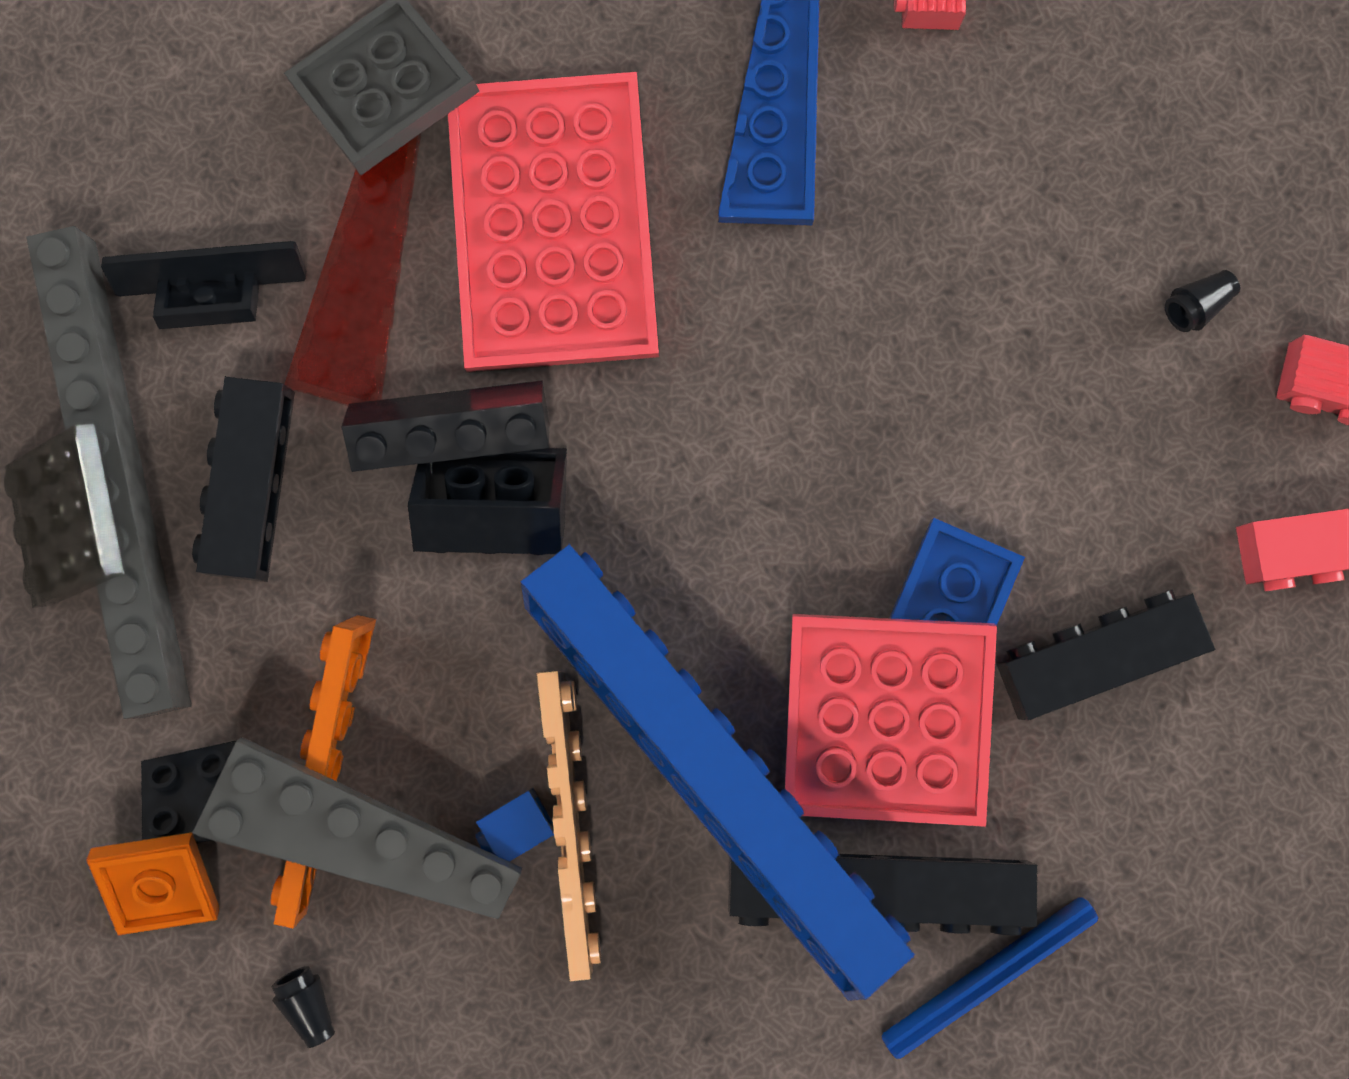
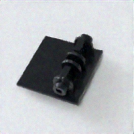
(178, 789)

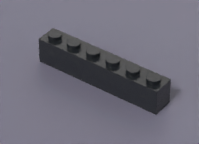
(924, 891)

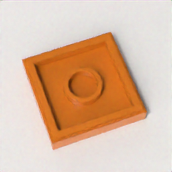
(153, 883)

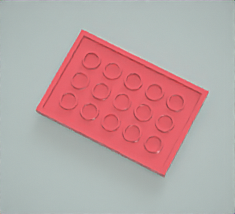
(552, 223)

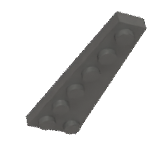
(317, 822)

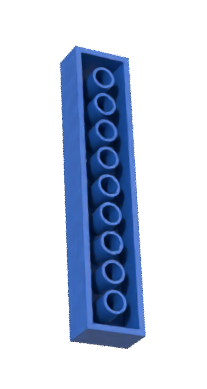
(715, 776)

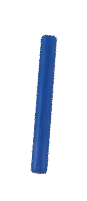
(989, 977)

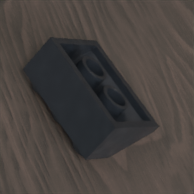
(490, 504)

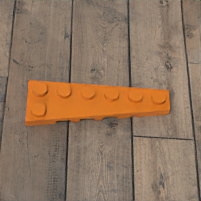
(345, 657)

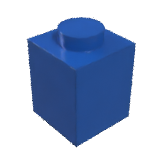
(515, 827)

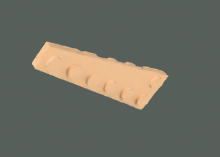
(577, 896)

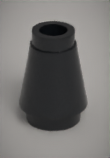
(1201, 300)
(304, 1005)

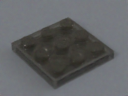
(63, 517)

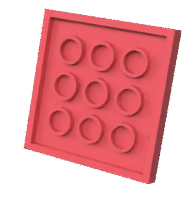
(890, 718)

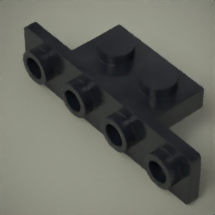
(205, 283)

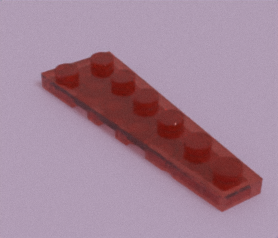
(352, 309)

